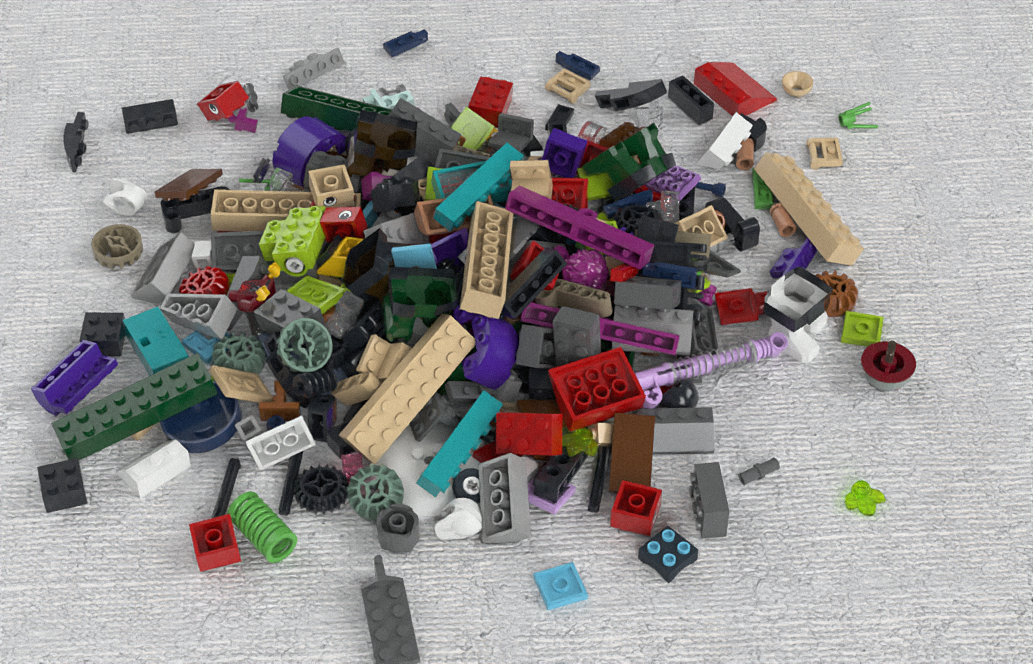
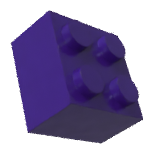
(564, 153)

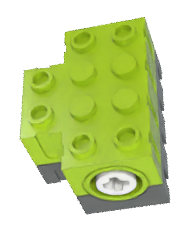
(295, 243)

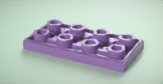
(674, 180)

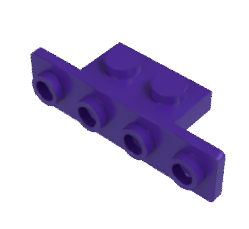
(794, 258)

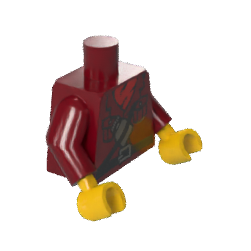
(255, 292)

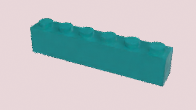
(477, 187)
(459, 444)

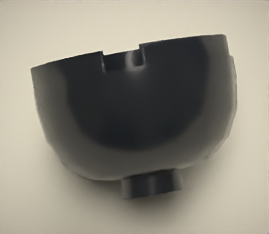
(681, 397)

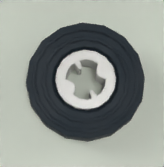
(461, 481)

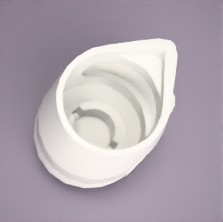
(130, 195)
(460, 523)

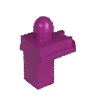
(242, 122)

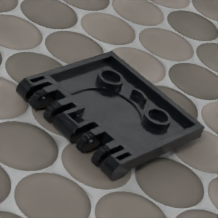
(680, 254)

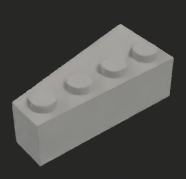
(401, 232)
(200, 312)

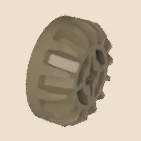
(117, 241)

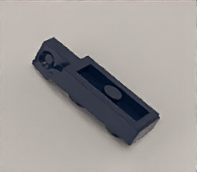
(405, 42)
(577, 65)
(640, 198)
(669, 271)

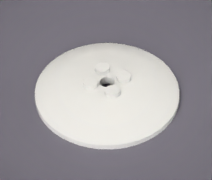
(409, 461)

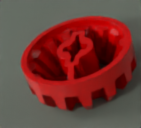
(206, 281)

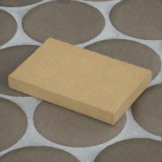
(240, 384)

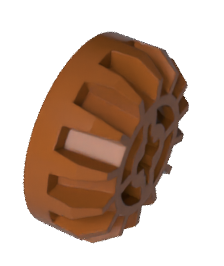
(839, 301)

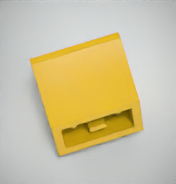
(336, 263)

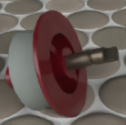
(888, 365)

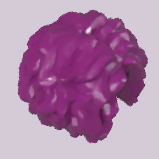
(586, 269)

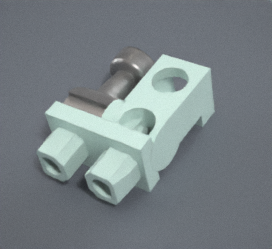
(388, 98)

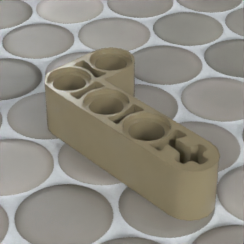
(577, 297)

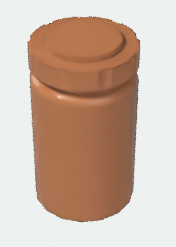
(745, 155)
(782, 220)

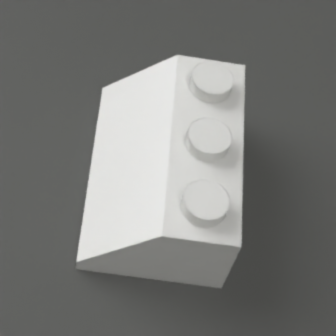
(726, 143)
(280, 443)
(155, 467)

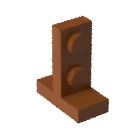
(279, 406)

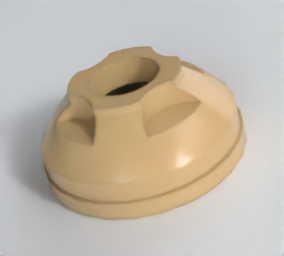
(798, 80)

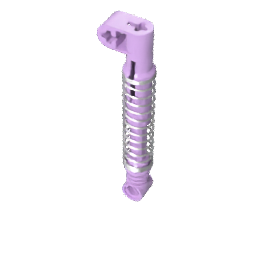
(671, 372)

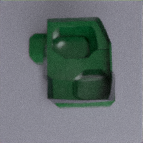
(624, 170)
(417, 294)

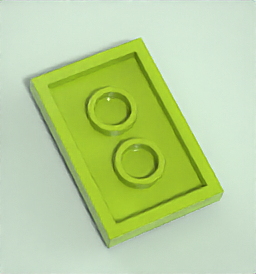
(317, 292)

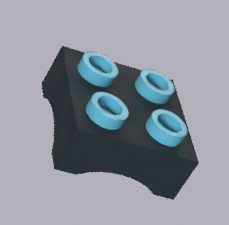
(668, 553)

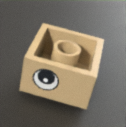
(331, 187)

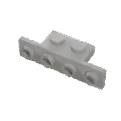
(312, 67)

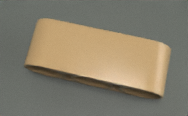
(356, 388)

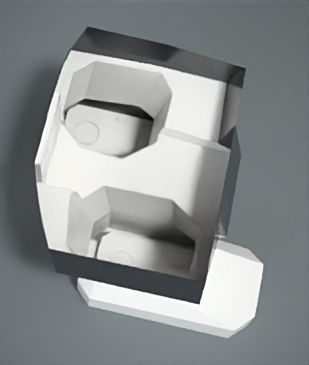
(798, 304)

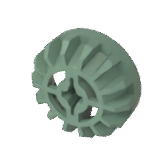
(318, 340)
(239, 353)
(373, 504)

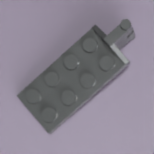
(389, 618)

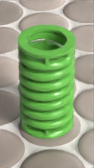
(262, 527)

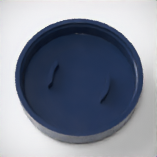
(204, 424)

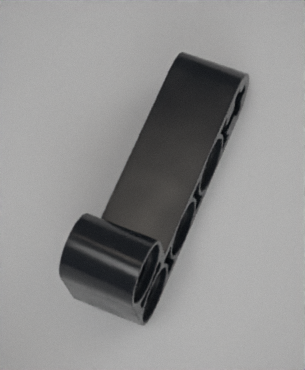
(197, 205)
(744, 231)

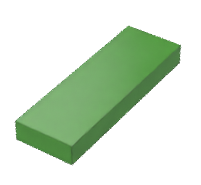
(762, 194)

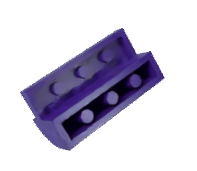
(73, 378)

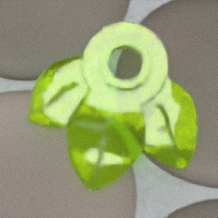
(580, 441)
(864, 498)

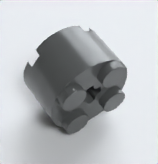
(398, 528)

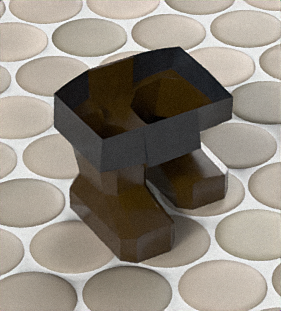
(380, 138)
(369, 266)

